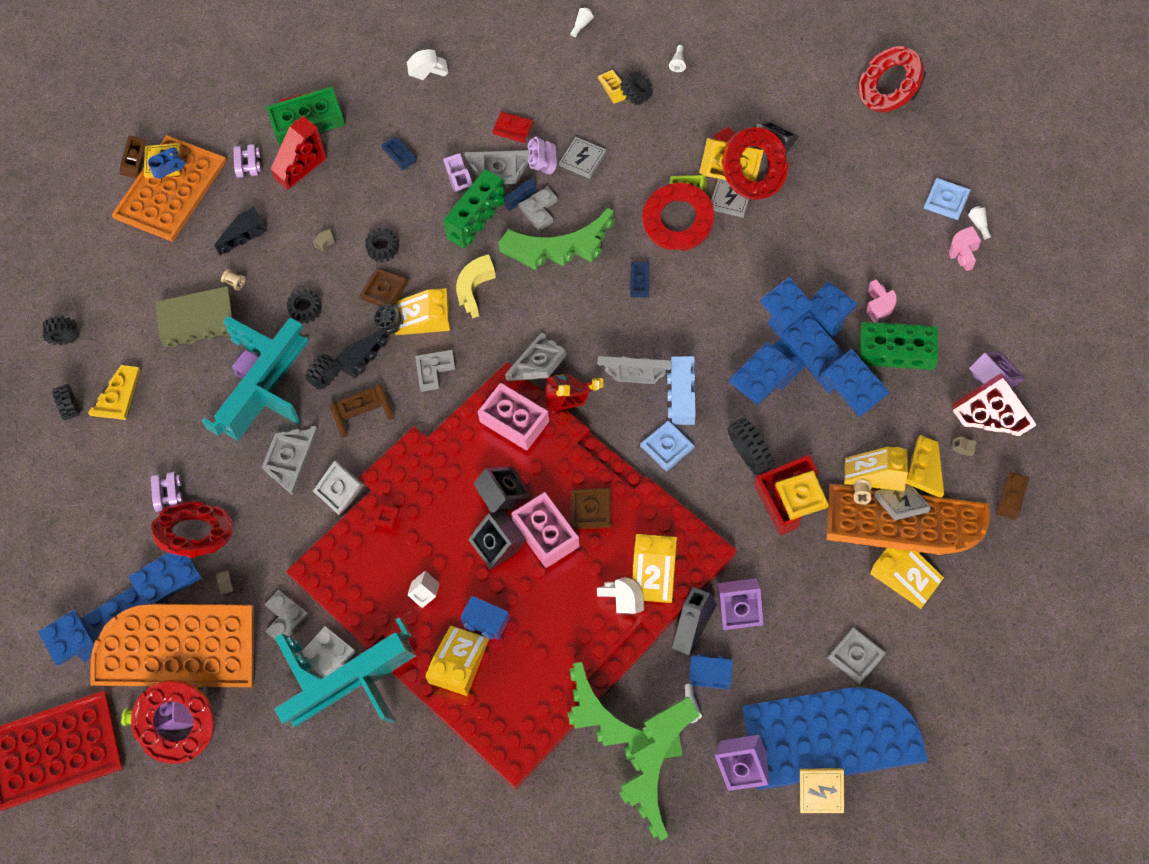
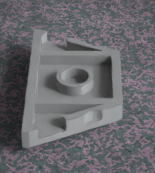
(505, 164)
(537, 361)
(634, 370)
(288, 456)

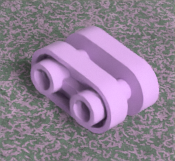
(542, 155)
(253, 165)
(172, 483)

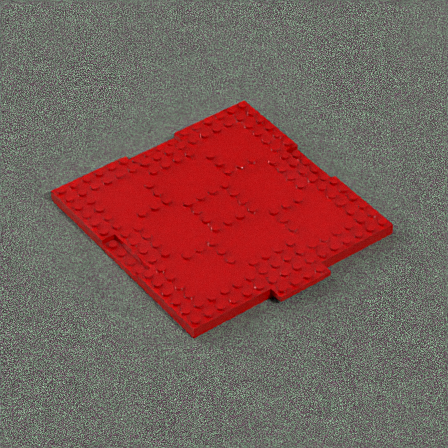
(556, 618)

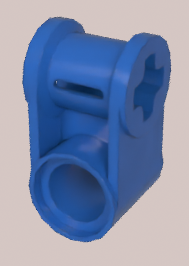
(164, 163)

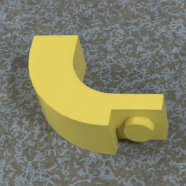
(469, 278)

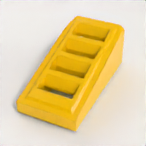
(615, 95)

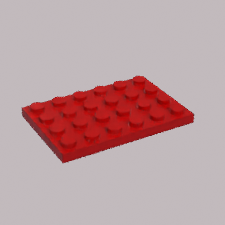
(57, 750)

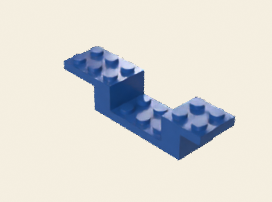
(818, 351)
(777, 364)
(151, 585)

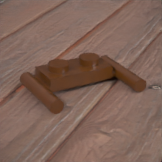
(358, 405)

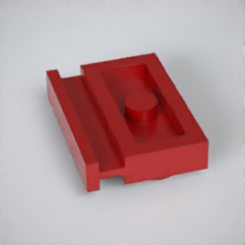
(513, 127)

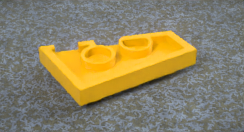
(118, 396)
(925, 467)

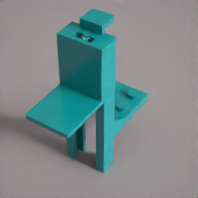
(256, 386)
(363, 670)

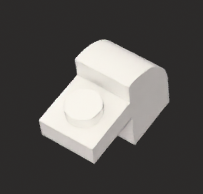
(425, 62)
(627, 593)

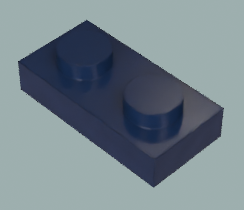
(398, 153)
(523, 192)
(639, 279)

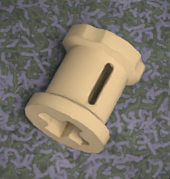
(233, 279)
(862, 491)

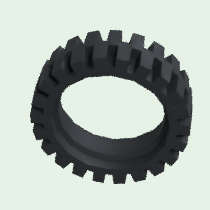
(750, 446)

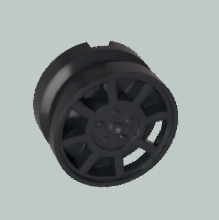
(388, 319)

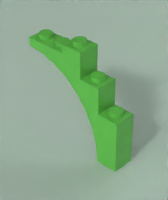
(560, 249)
(611, 731)
(648, 759)

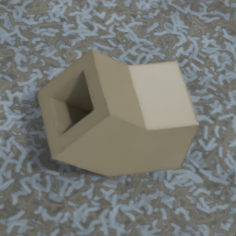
(323, 240)
(964, 446)
(225, 582)

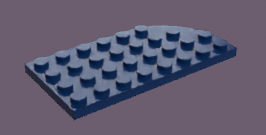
(834, 729)

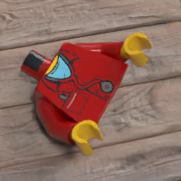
(569, 392)

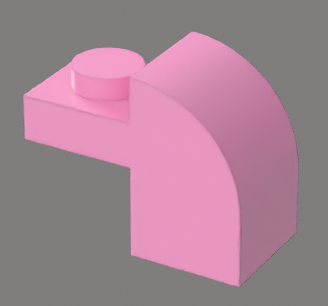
(963, 245)
(883, 304)

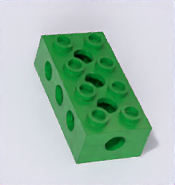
(317, 107)
(474, 209)
(898, 345)

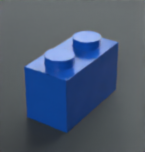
(484, 618)
(710, 671)

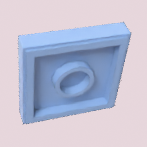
(947, 198)
(667, 445)

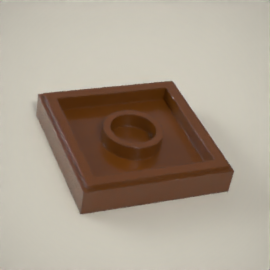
(384, 288)
(591, 508)

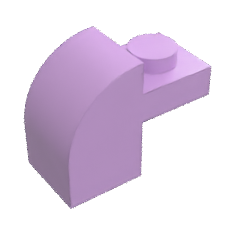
(457, 173)

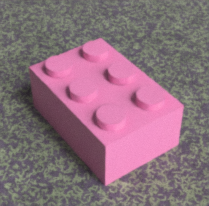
(513, 416)
(545, 530)

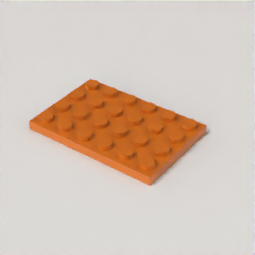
(168, 202)

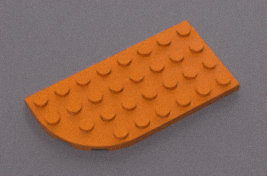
(945, 529)
(177, 642)

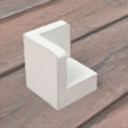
(423, 589)

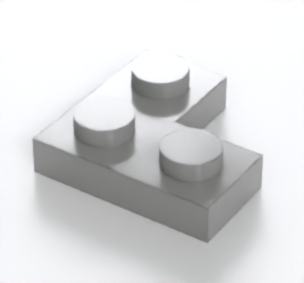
(535, 207)
(429, 365)
(288, 614)

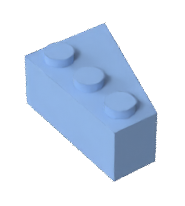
(682, 391)

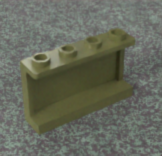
(193, 316)

